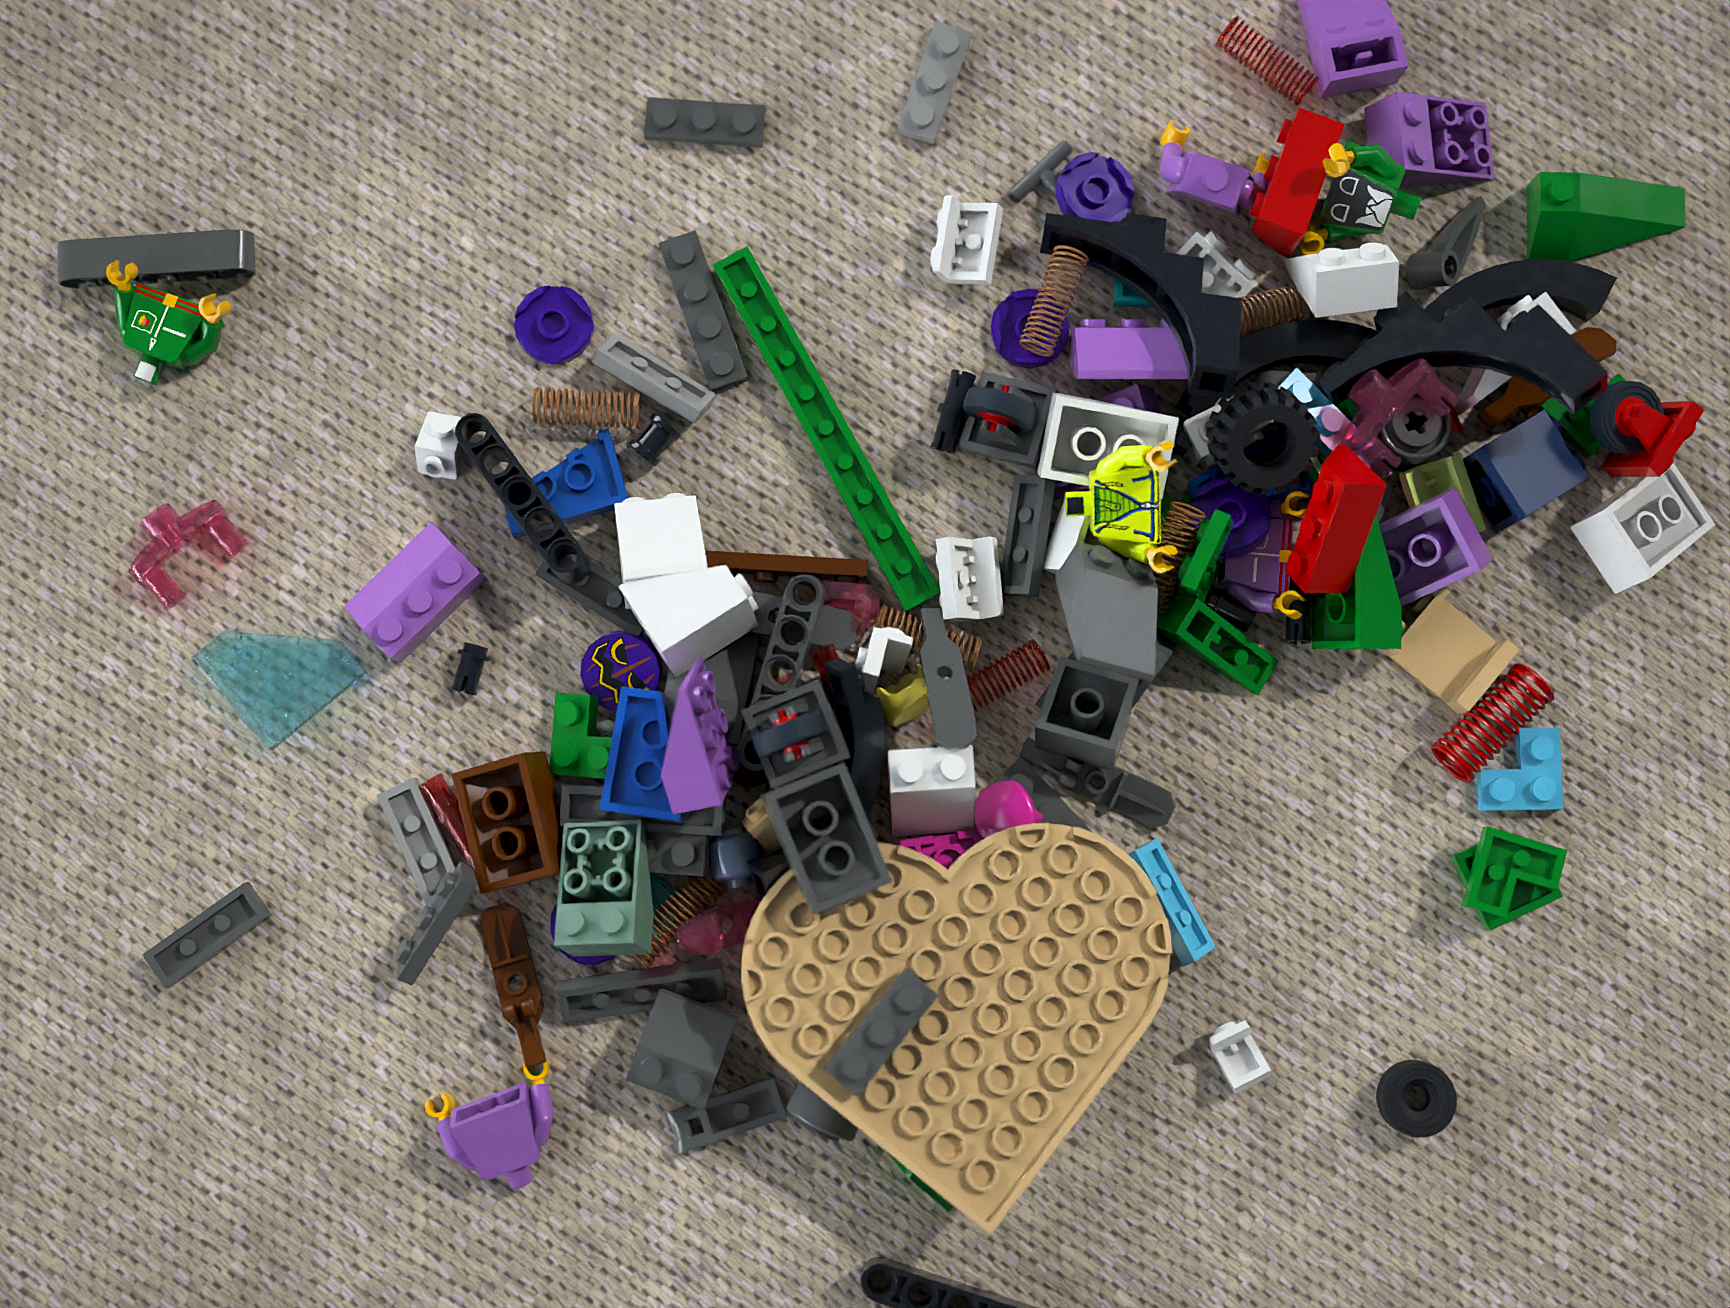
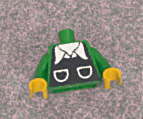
(1359, 196)

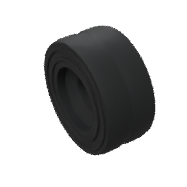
(1440, 1098)

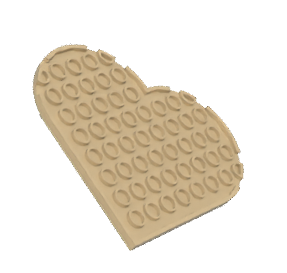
(1043, 981)

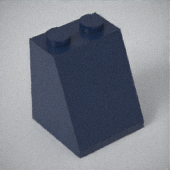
(1523, 470)

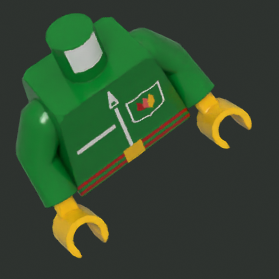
(163, 325)

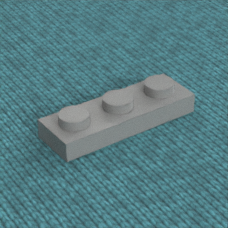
(934, 82)
(654, 378)
(418, 836)

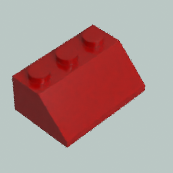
(1294, 180)
(1335, 524)

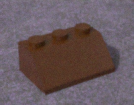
(511, 820)

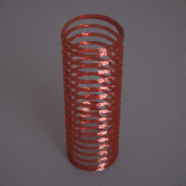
(1298, 99)
(1036, 648)

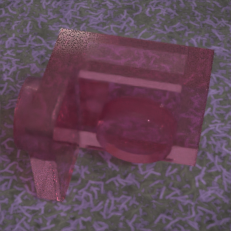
(848, 595)

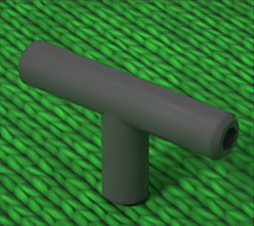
(1041, 173)

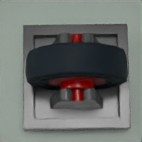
(1006, 419)
(796, 733)

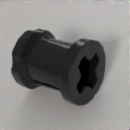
(654, 439)

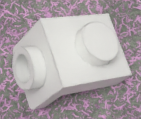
(438, 446)
(1238, 1056)

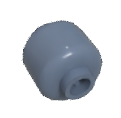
(730, 857)

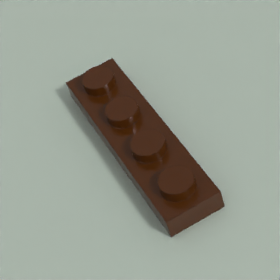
(769, 566)

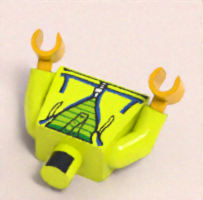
(1126, 503)

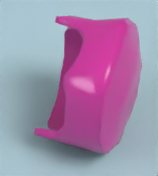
(1004, 807)

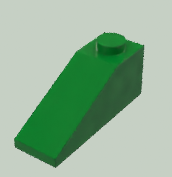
(1215, 642)

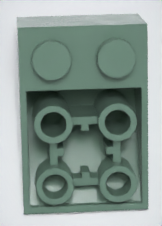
(604, 890)

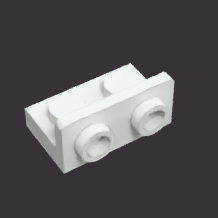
(1220, 271)

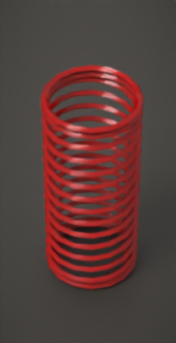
(1461, 768)

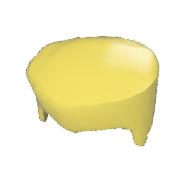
(906, 700)

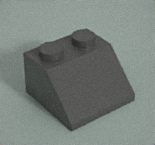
(1086, 713)
(682, 1048)

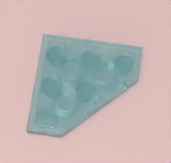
(278, 678)

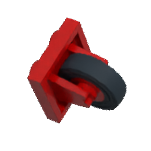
(1640, 429)

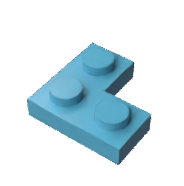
(1536, 780)

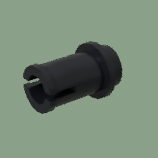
(1230, 609)
(470, 665)

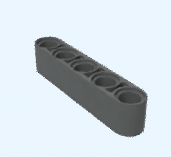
(158, 256)
(781, 650)

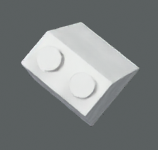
(658, 537)
(692, 613)
(931, 790)

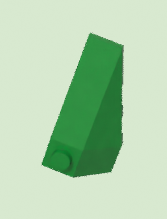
(1591, 214)
(1369, 610)

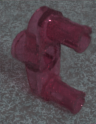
(1382, 399)
(167, 533)
(704, 933)

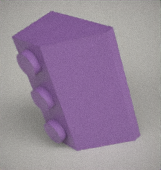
(1125, 351)
(415, 593)

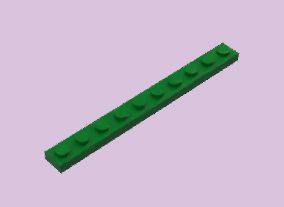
(826, 429)

